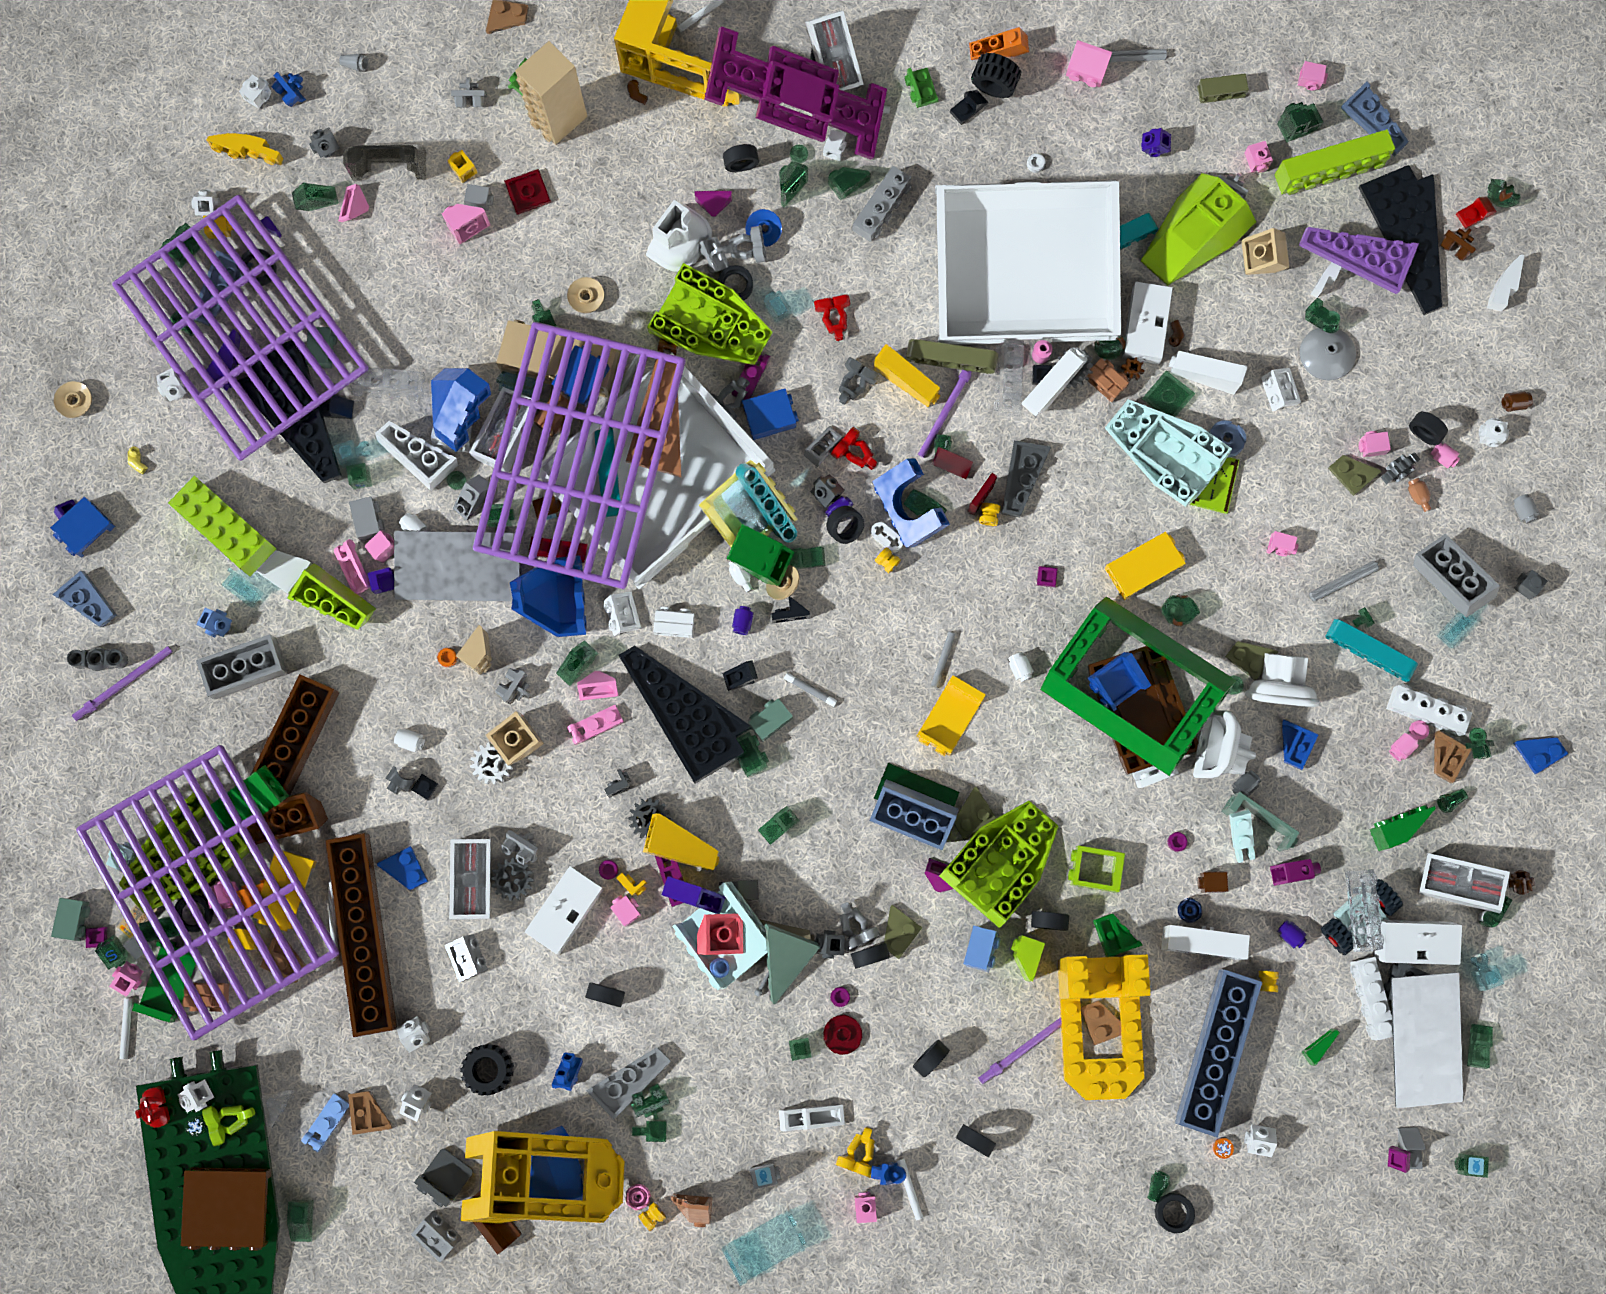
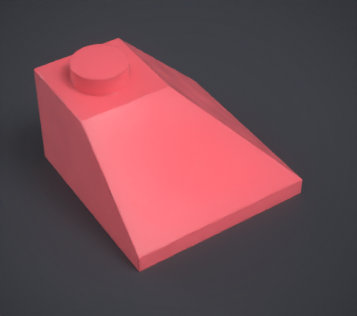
(720, 934)

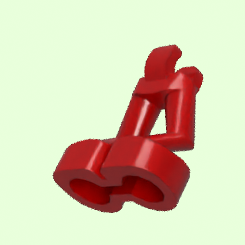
(826, 305)
(851, 440)
(151, 1108)

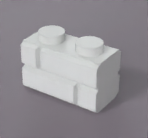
(674, 622)

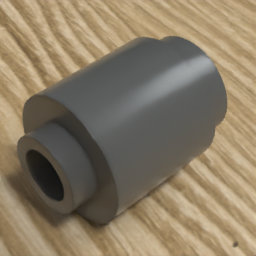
(1246, 783)

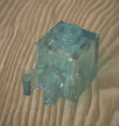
(349, 453)
(1486, 975)

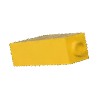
(906, 376)
(677, 844)

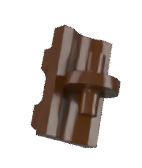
(1465, 248)

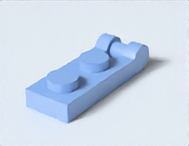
(326, 1122)

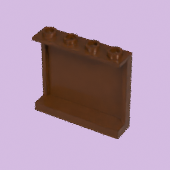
(224, 1208)

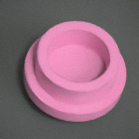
(1419, 729)

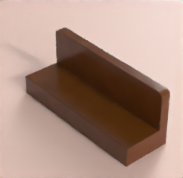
(497, 1234)

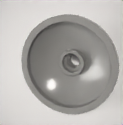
(1322, 362)

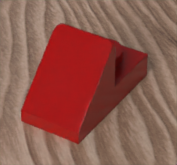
(1476, 212)

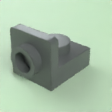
(616, 787)

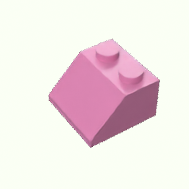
(1088, 64)
(465, 221)

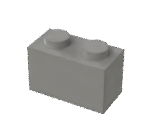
(366, 518)

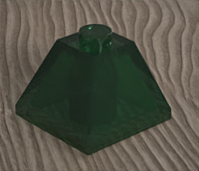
(792, 180)

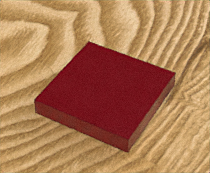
(527, 191)
(982, 494)

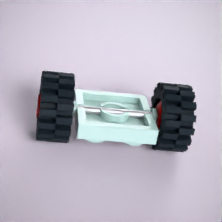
(1339, 930)

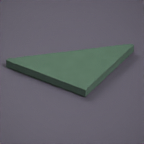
(786, 958)

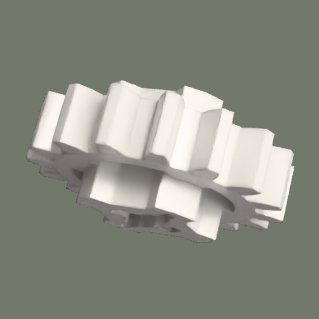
(483, 768)

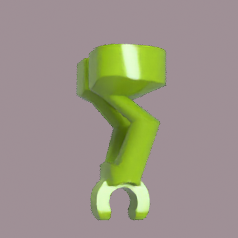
(216, 1130)

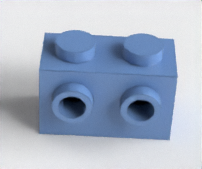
(981, 949)

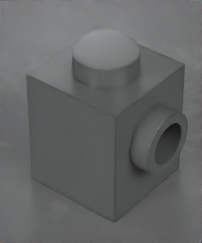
(1530, 584)

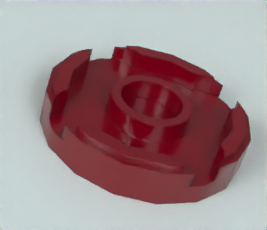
(839, 1029)

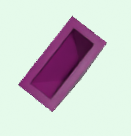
(713, 201)
(932, 872)

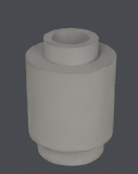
(1526, 508)

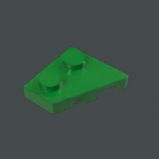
(1114, 936)

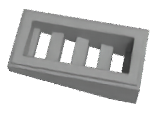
(814, 454)

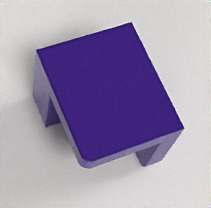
(381, 580)

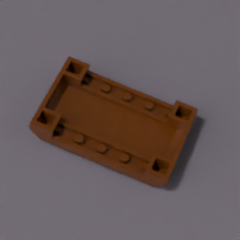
(1152, 710)

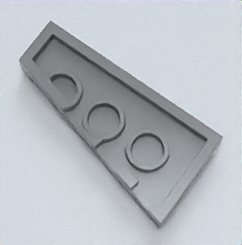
(617, 1090)

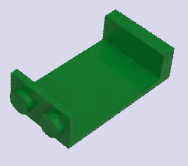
(264, 790)
(154, 999)

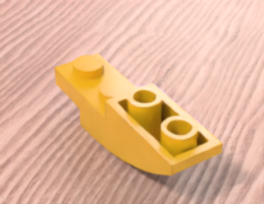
(240, 145)

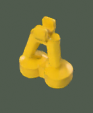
(861, 1167)

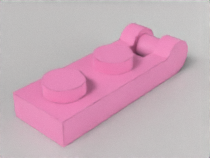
(352, 567)
(595, 724)

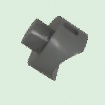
(397, 782)

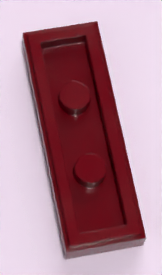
(563, 549)

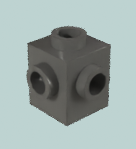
(323, 142)
(827, 490)
(830, 944)

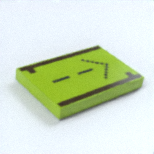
(1218, 492)

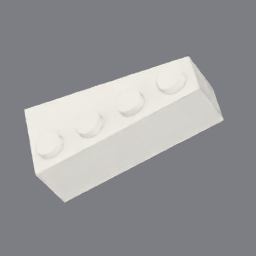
(420, 458)

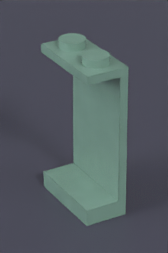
(1240, 799)

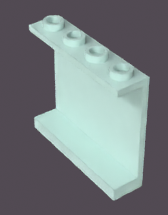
(753, 937)

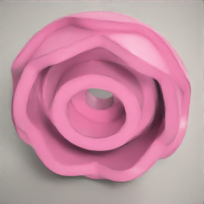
(643, 1192)

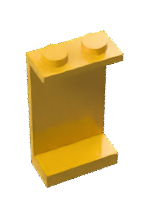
(1145, 565)
(950, 716)
(302, 867)

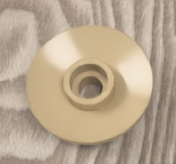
(582, 287)
(67, 393)
(787, 587)

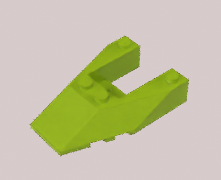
(175, 853)

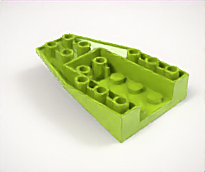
(709, 320)
(1003, 861)

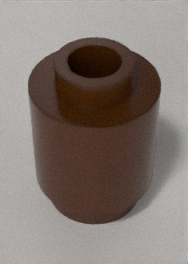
(1517, 401)

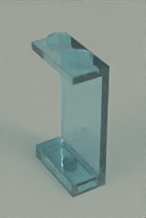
(763, 1247)

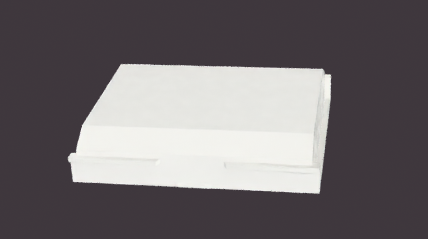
(1028, 262)
(710, 453)

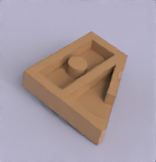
(1448, 756)
(366, 1114)

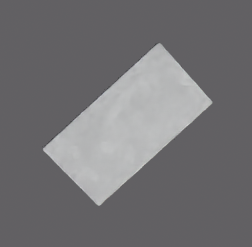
(447, 567)
(1427, 1039)

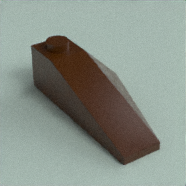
(291, 817)

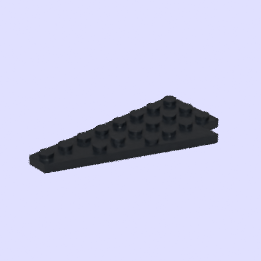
(1407, 213)
(309, 434)
(692, 721)

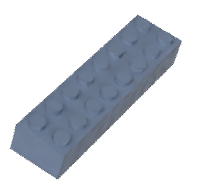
(1218, 1052)

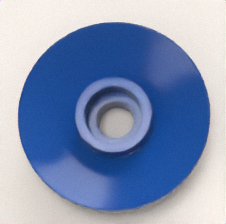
(769, 218)

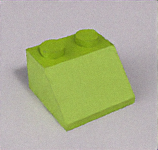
(1027, 955)

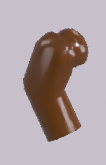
(634, 93)

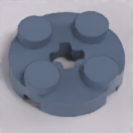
(1236, 433)

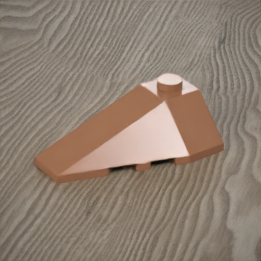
(694, 1208)

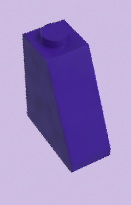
(693, 895)

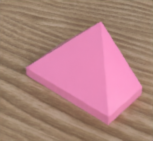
(353, 203)
(597, 686)

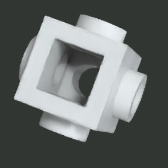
(255, 91)
(199, 204)
(170, 385)
(1493, 432)
(413, 1034)
(195, 1096)
(415, 1102)
(1261, 1140)

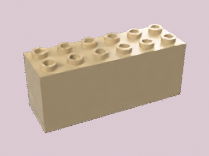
(551, 93)
(514, 346)

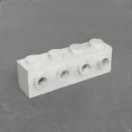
(1430, 710)
(1373, 998)

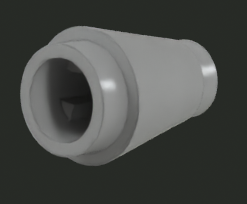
(354, 61)

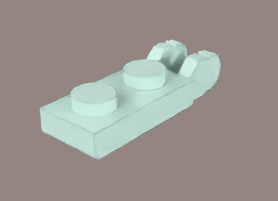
(1242, 834)

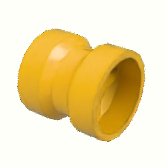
(989, 514)
(887, 560)
(1268, 981)
(651, 1216)

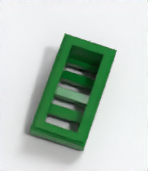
(1318, 1048)

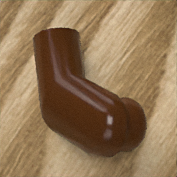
(1178, 334)

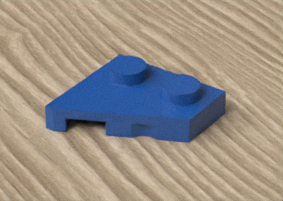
(404, 868)

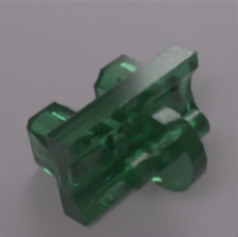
(1479, 745)
(650, 1105)

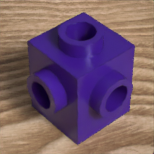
(1156, 142)

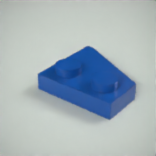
(1297, 744)
(1540, 752)

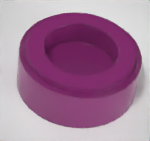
(1177, 841)
(608, 869)
(840, 997)

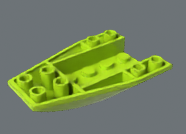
(1198, 228)

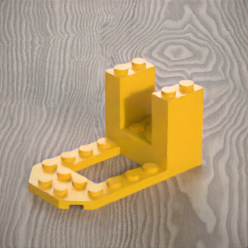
(644, 44)
(1103, 978)
(507, 1178)

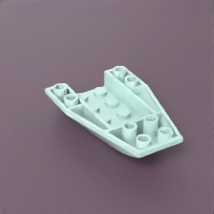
(1168, 450)

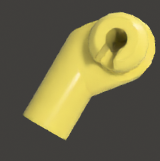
(134, 460)

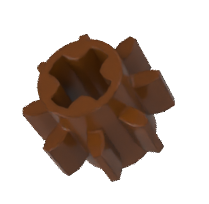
(1132, 373)
(1521, 882)

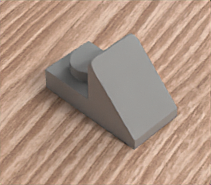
(1411, 1141)

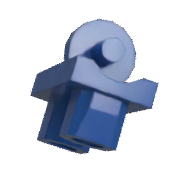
(292, 85)
(567, 1072)
(888, 1173)

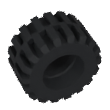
(996, 75)
(504, 1069)

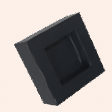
(1039, 373)
(425, 787)

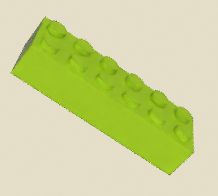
(1334, 162)
(222, 526)

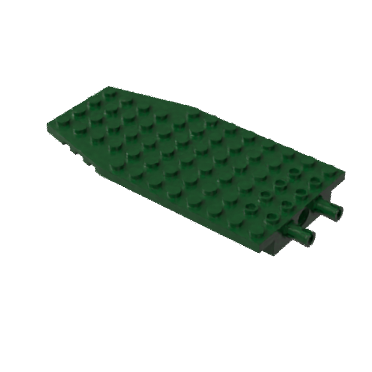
(173, 1151)

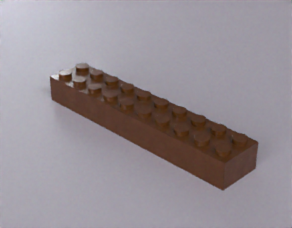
(361, 935)

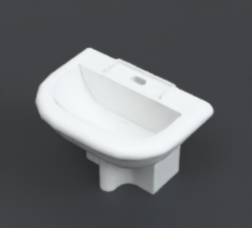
(678, 237)
(1283, 682)
(1222, 747)

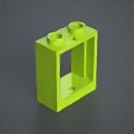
(1116, 875)

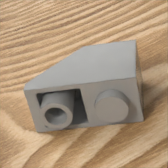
(471, 496)

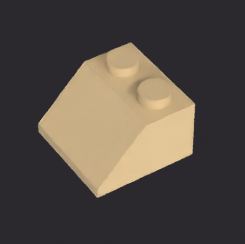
(1265, 252)
(476, 651)
(514, 738)

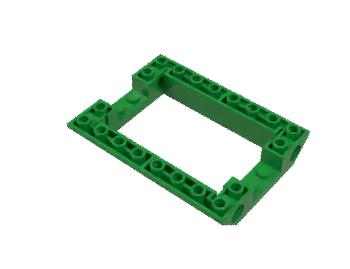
(1162, 757)

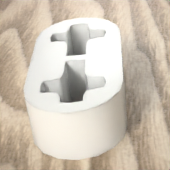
(884, 540)

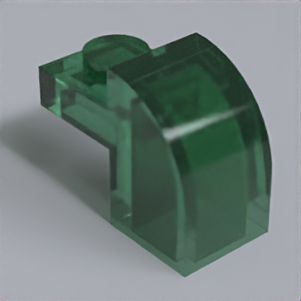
(779, 825)

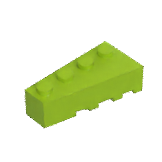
(331, 597)

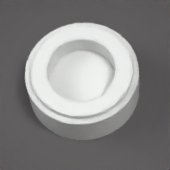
(1036, 163)

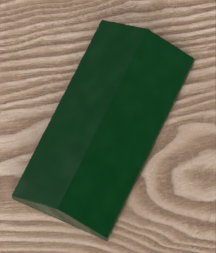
(917, 784)

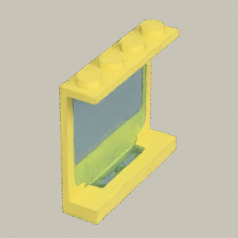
(732, 506)

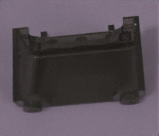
(359, 158)

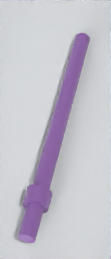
(963, 378)
(91, 705)
(996, 1068)

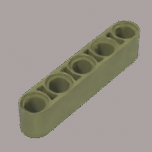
(952, 356)

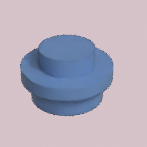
(719, 967)

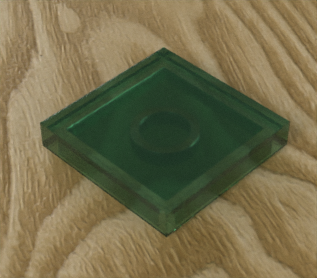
(1168, 395)

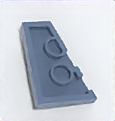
(86, 598)

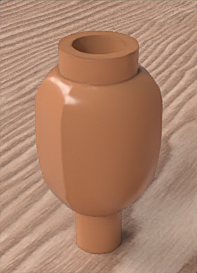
(1419, 493)

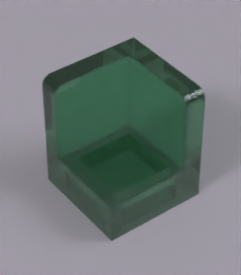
(800, 1049)

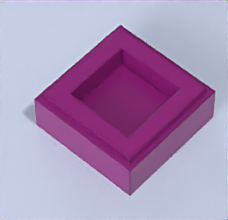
(1047, 576)
(95, 936)
(1399, 1159)

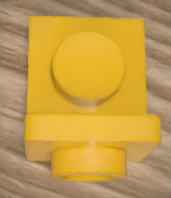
(628, 882)

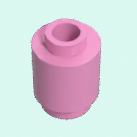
(1042, 351)
(1445, 455)
(1404, 746)

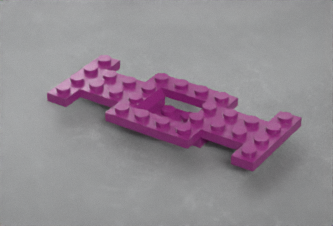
(797, 83)

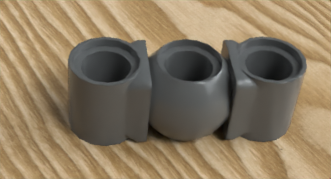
(89, 657)

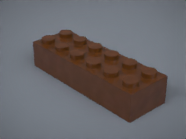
(296, 731)

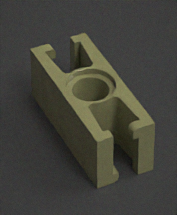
(1222, 88)

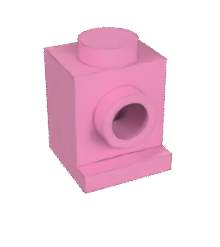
(1282, 544)

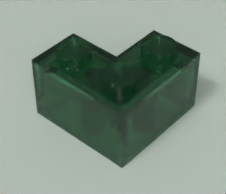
(1299, 121)

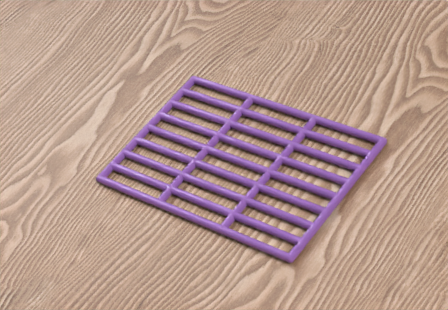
(260, 354)
(569, 490)
(226, 925)

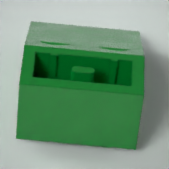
(760, 555)
(1400, 830)

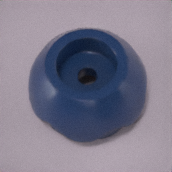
(1196, 910)

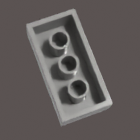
(1456, 575)
(241, 667)

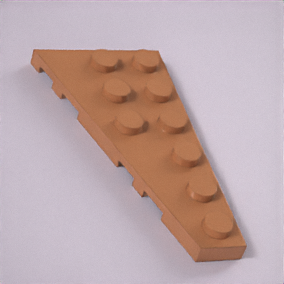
(670, 458)

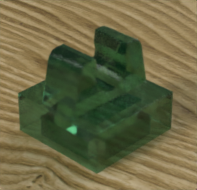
(1364, 618)

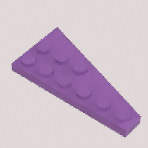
(1367, 256)

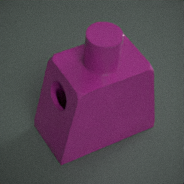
(1294, 871)

